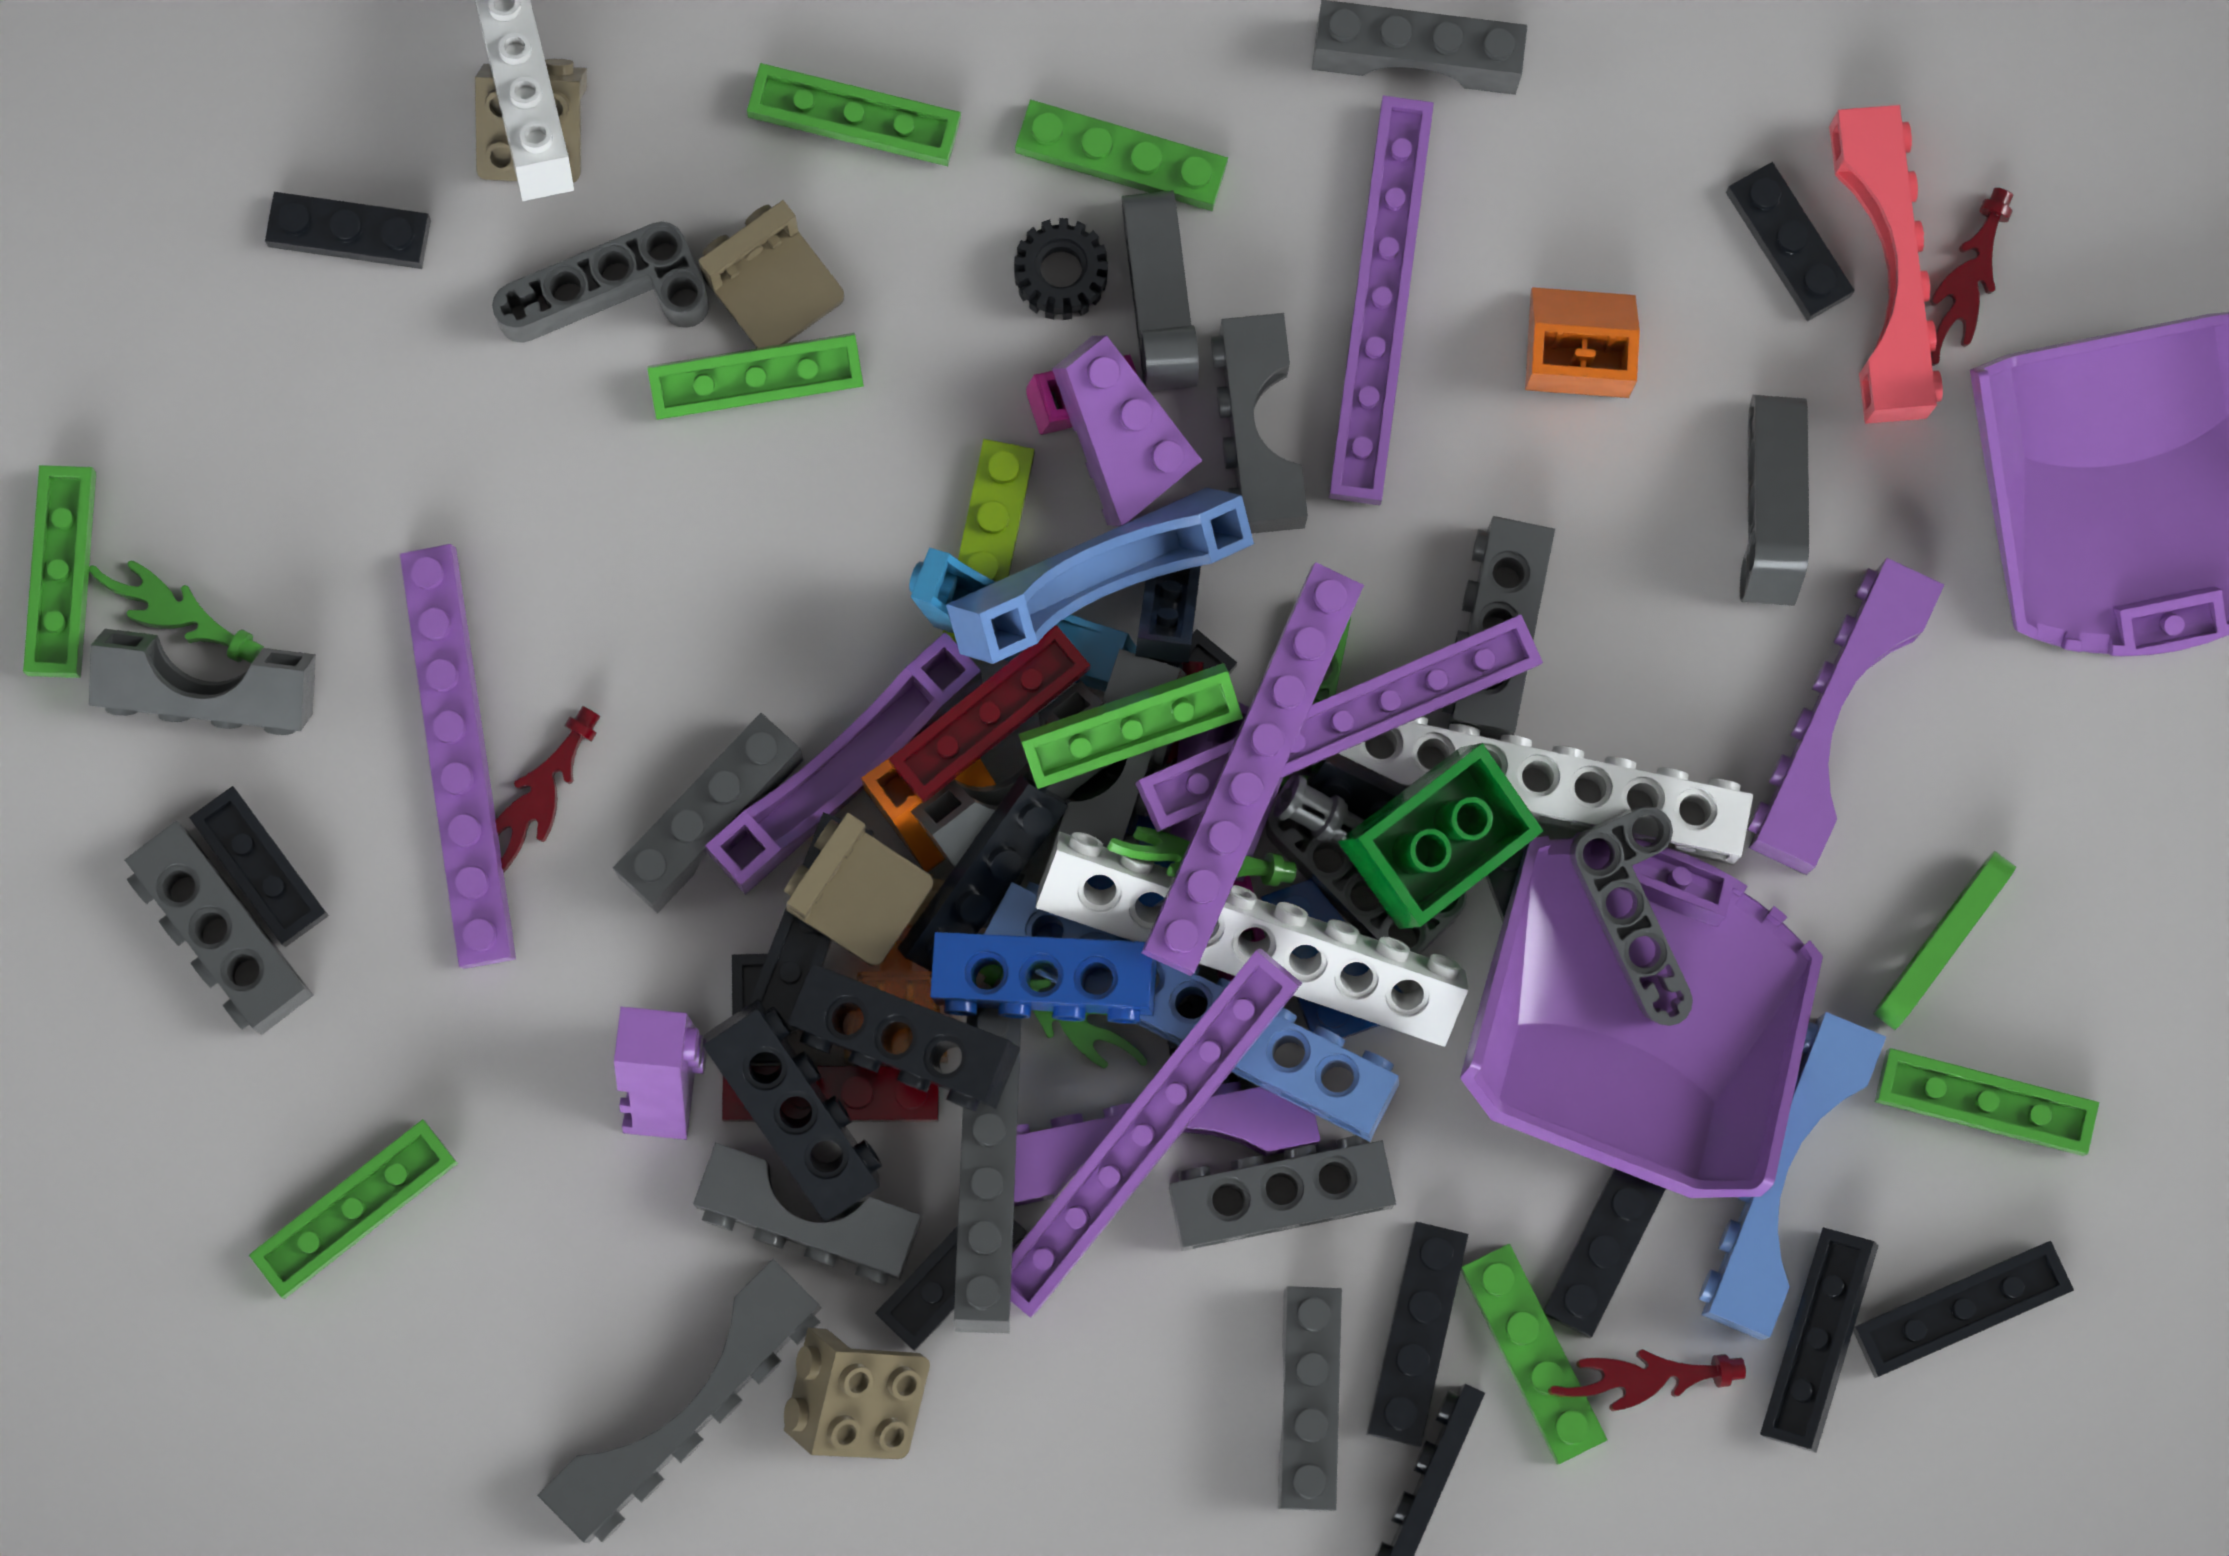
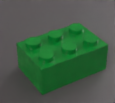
(1440, 836)

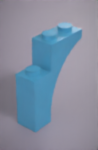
(946, 579)

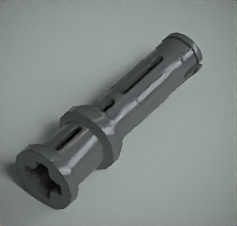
(1327, 818)

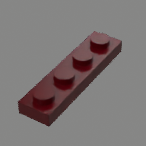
(989, 714)
(862, 1092)

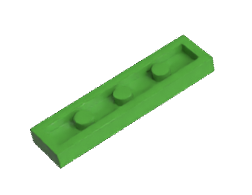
(854, 114)
(1120, 154)
(755, 376)
(59, 571)
(1130, 726)
(1987, 1102)
(353, 1209)
(1532, 1353)

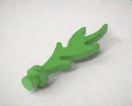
(168, 613)
(1172, 848)
(1080, 1033)

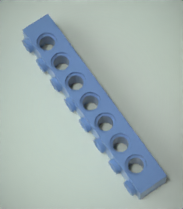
(1355, 1109)

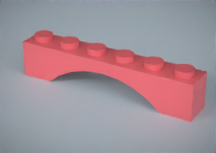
(1872, 163)

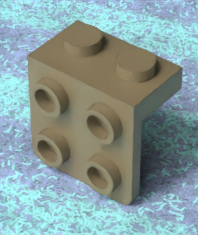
(492, 145)
(770, 277)
(857, 891)
(854, 1399)

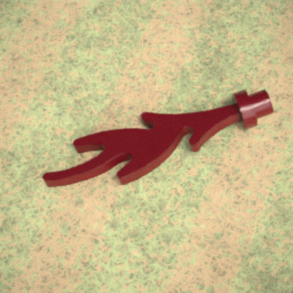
(1963, 281)
(542, 800)
(1641, 1383)

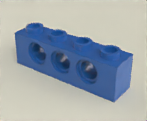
(962, 956)

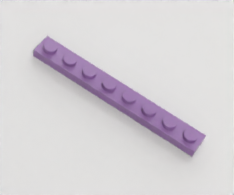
(1381, 301)
(1358, 714)
(457, 757)
(1252, 769)
(1149, 1128)

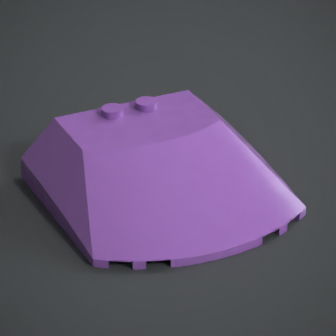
(2113, 486)
(1582, 1066)

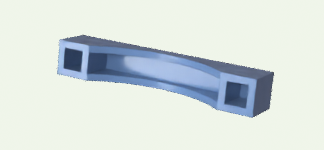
(1031, 602)
(1752, 1278)

